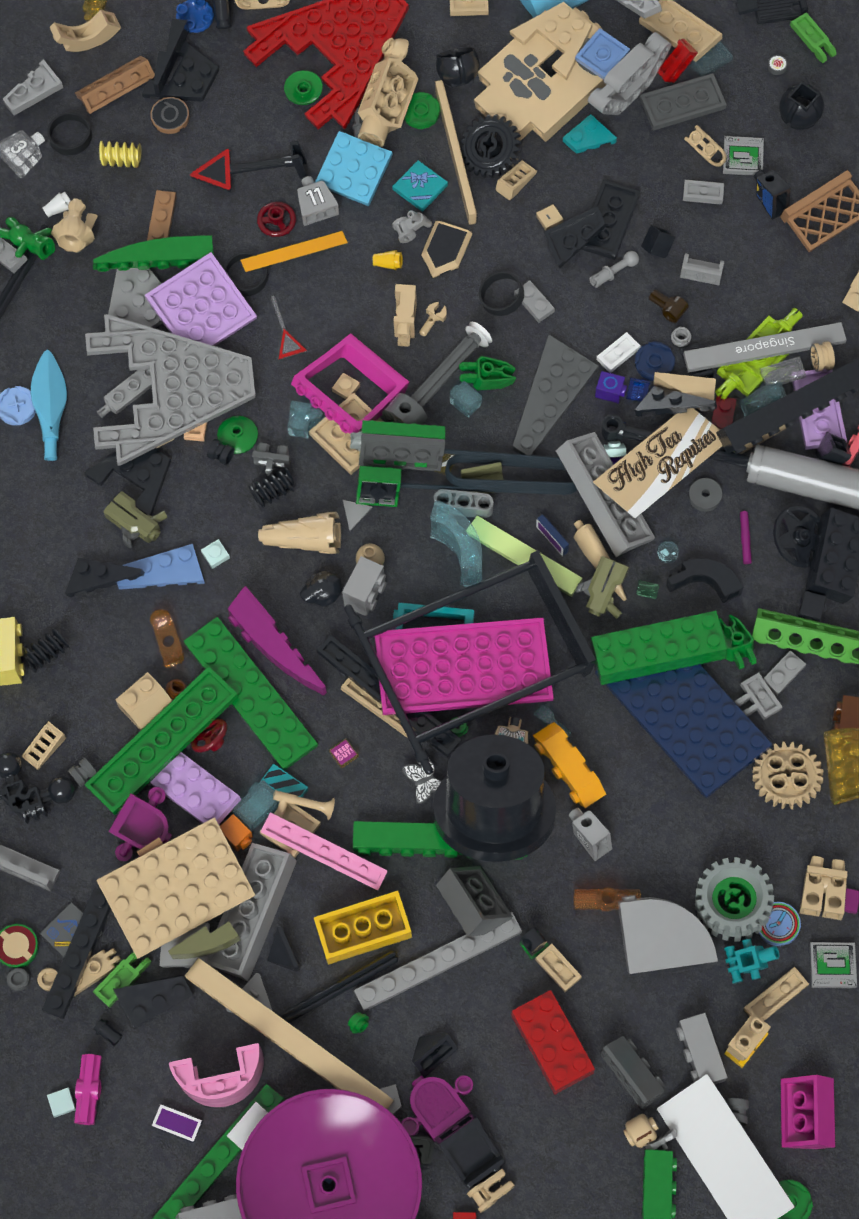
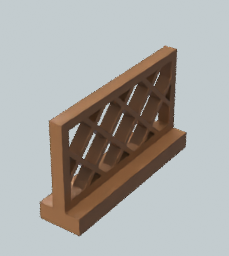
(814, 200)

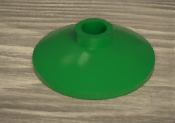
(303, 81)
(242, 441)

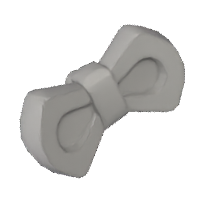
(671, 1134)

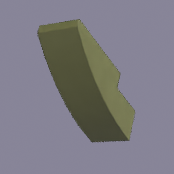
(205, 943)

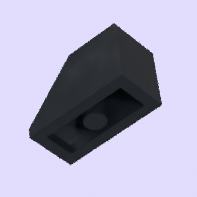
(833, 449)

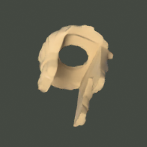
(71, 231)

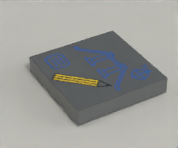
(62, 928)

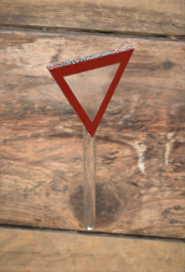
(289, 345)

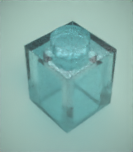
(465, 399)

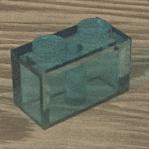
(256, 805)

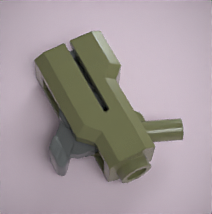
(132, 520)
(603, 585)

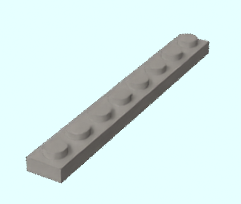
(433, 964)

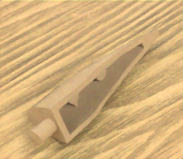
(593, 548)

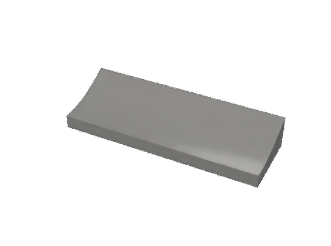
(585, 462)
(268, 875)

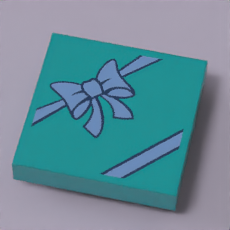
(420, 186)

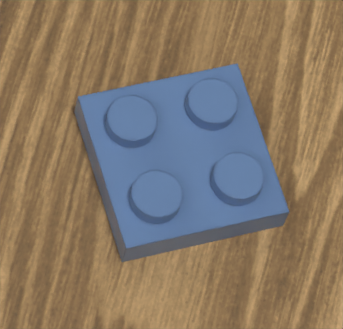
(601, 53)

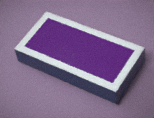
(552, 535)
(177, 1123)

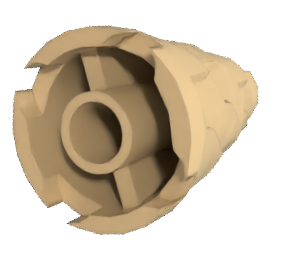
(307, 533)

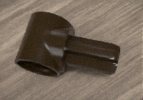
(672, 307)

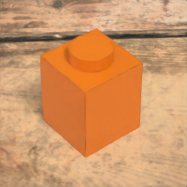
(236, 833)

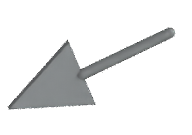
(355, 512)

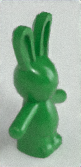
(24, 239)

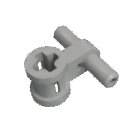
(408, 225)

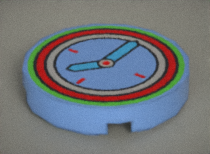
(782, 925)

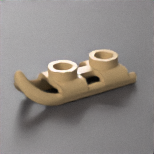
(709, 149)

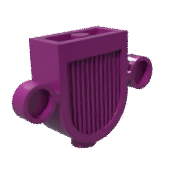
(140, 823)
(436, 1105)

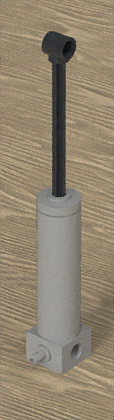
(773, 468)

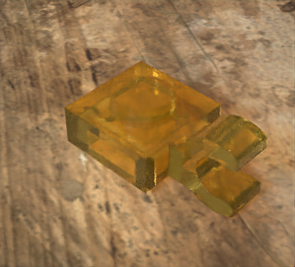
(92, 7)

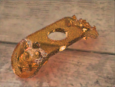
(163, 627)

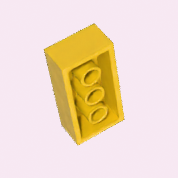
(363, 927)

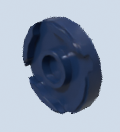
(654, 358)

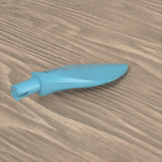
(49, 401)

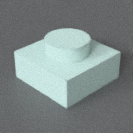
(615, 449)
(215, 554)

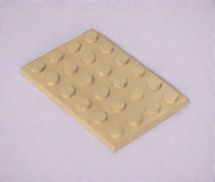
(175, 887)

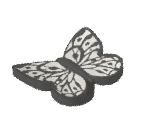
(425, 783)

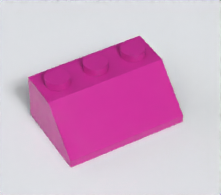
(808, 1112)

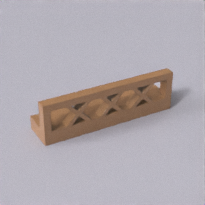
(115, 84)

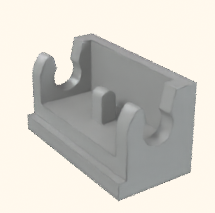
(701, 270)

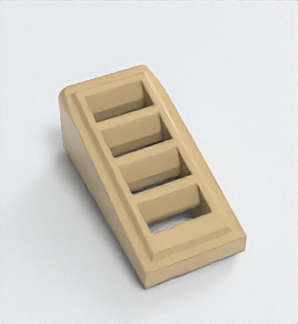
(509, 189)
(54, 744)

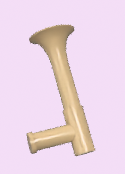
(284, 798)

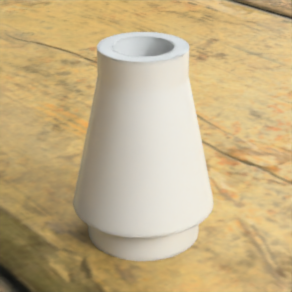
(57, 204)

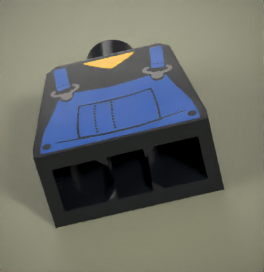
(772, 192)

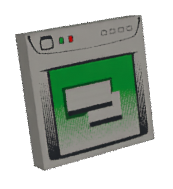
(743, 155)
(833, 965)

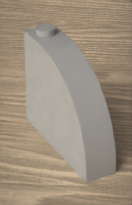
(662, 935)

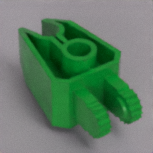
(488, 373)
(738, 642)

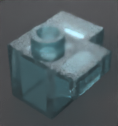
(303, 419)

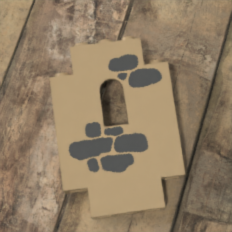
(528, 94)

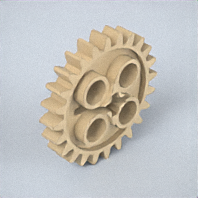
(790, 792)

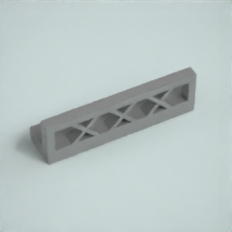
(28, 868)

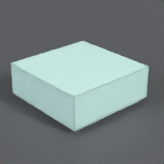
(61, 1102)

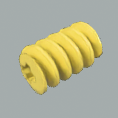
(120, 155)

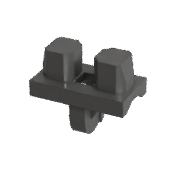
(271, 460)

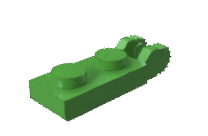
(813, 36)
(121, 976)

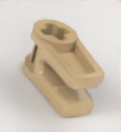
(484, 1197)

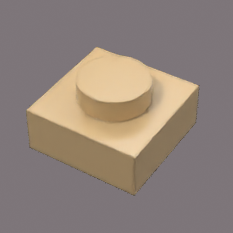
(345, 386)

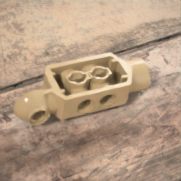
(387, 94)

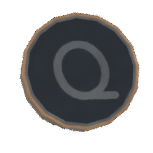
(170, 115)

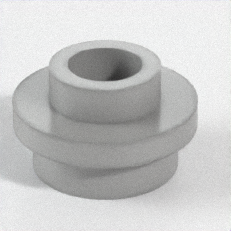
(681, 331)

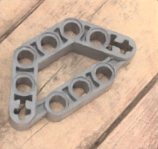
(630, 76)

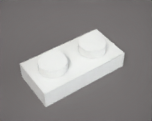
(618, 352)

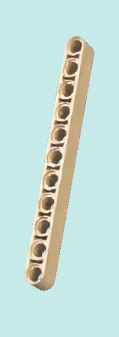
(282, 1033)

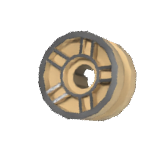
(822, 356)

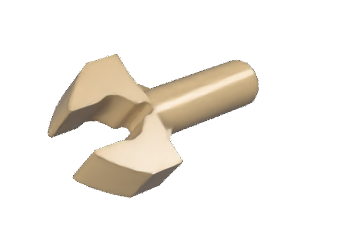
(433, 317)

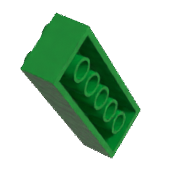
(658, 647)

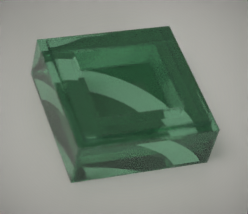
(647, 589)

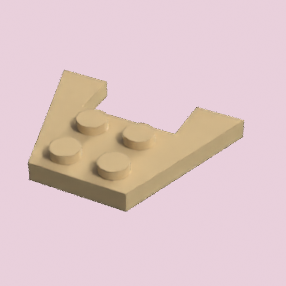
(563, 29)

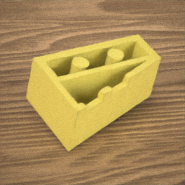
(10, 652)

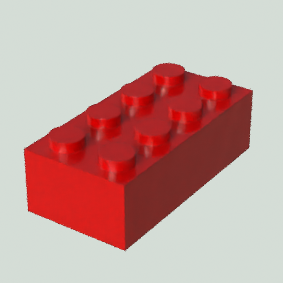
(552, 1042)

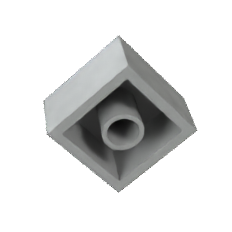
(364, 586)

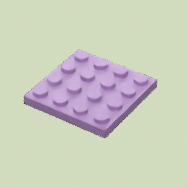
(201, 303)

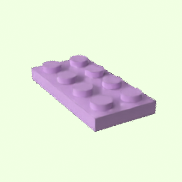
(821, 421)
(196, 790)

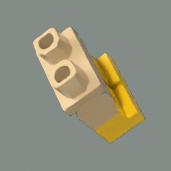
(747, 1039)

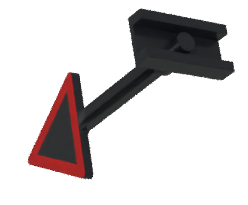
(219, 169)

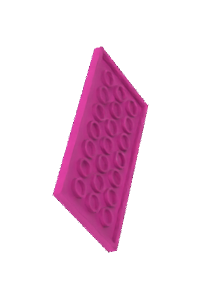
(463, 664)

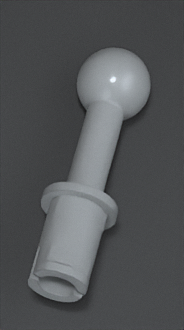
(630, 259)

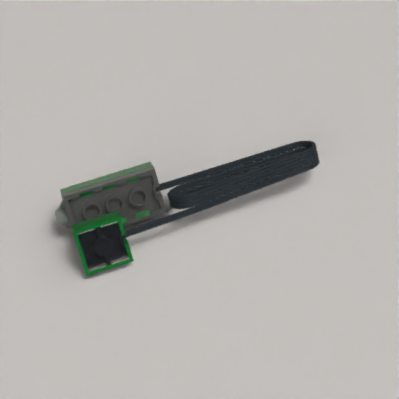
(422, 448)

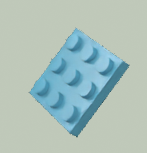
(354, 168)

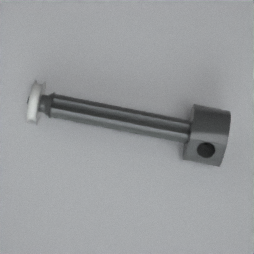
(410, 409)

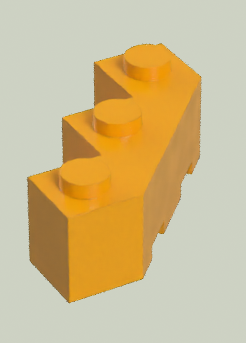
(569, 765)

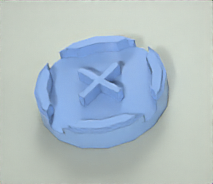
(16, 406)

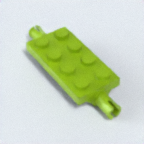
(747, 375)

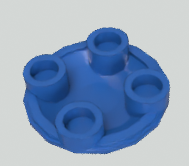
(197, 13)

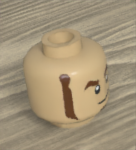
(641, 1130)

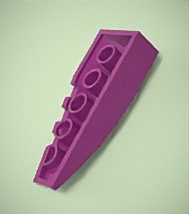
(261, 630)

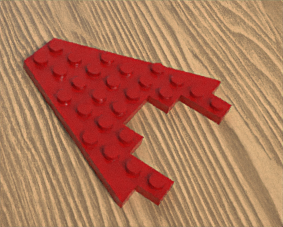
(346, 34)

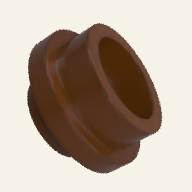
(173, 685)

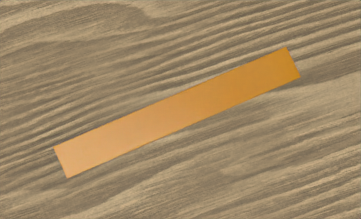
(294, 251)

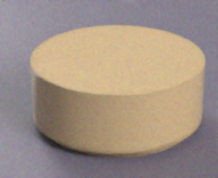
(46, 978)

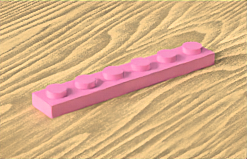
(324, 851)

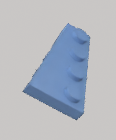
(171, 567)

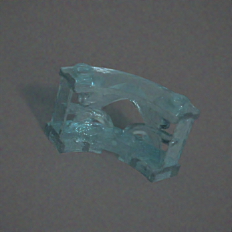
(460, 536)

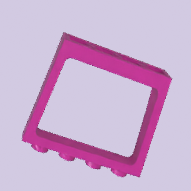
(367, 363)

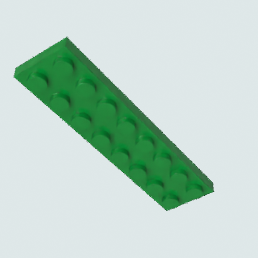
(257, 700)
(162, 740)

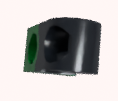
(533, 943)

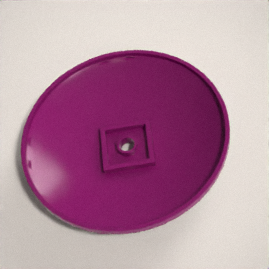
(332, 1138)

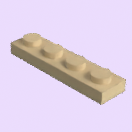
(371, 704)

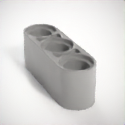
(473, 498)

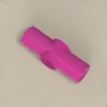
(88, 1089)

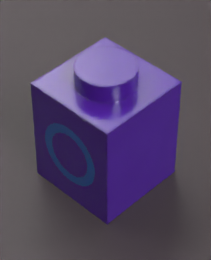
(610, 387)

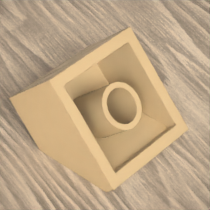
(143, 701)

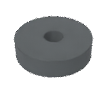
(707, 486)

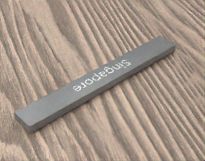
(763, 347)

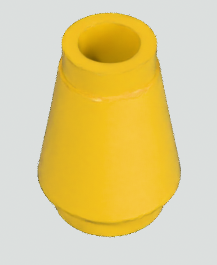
(388, 260)

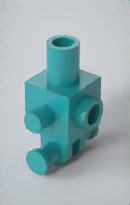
(749, 960)

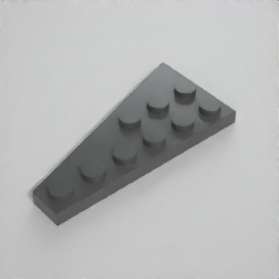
(555, 387)

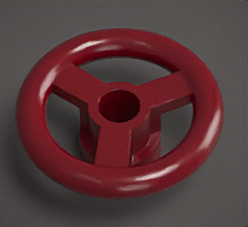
(276, 209)
(212, 738)

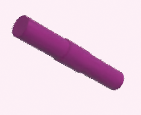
(745, 537)

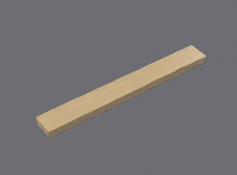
(455, 152)

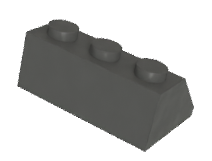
(473, 900)
(632, 1072)

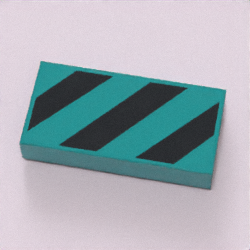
(283, 782)

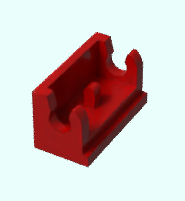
(677, 61)

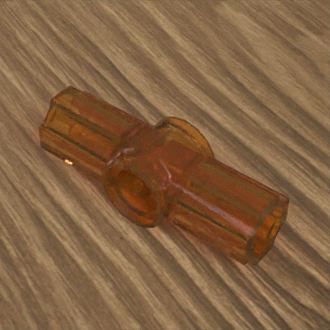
(592, 898)

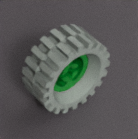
(719, 882)

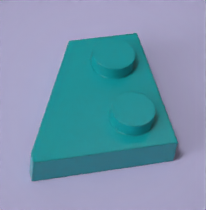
(588, 135)

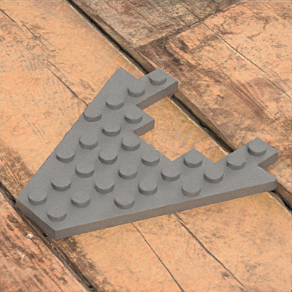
(188, 383)

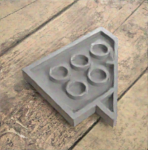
(129, 298)

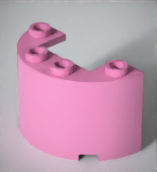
(224, 1088)

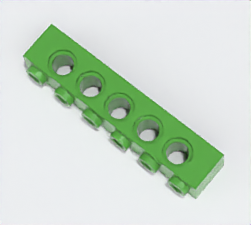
(807, 630)

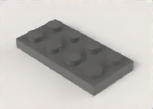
(683, 101)

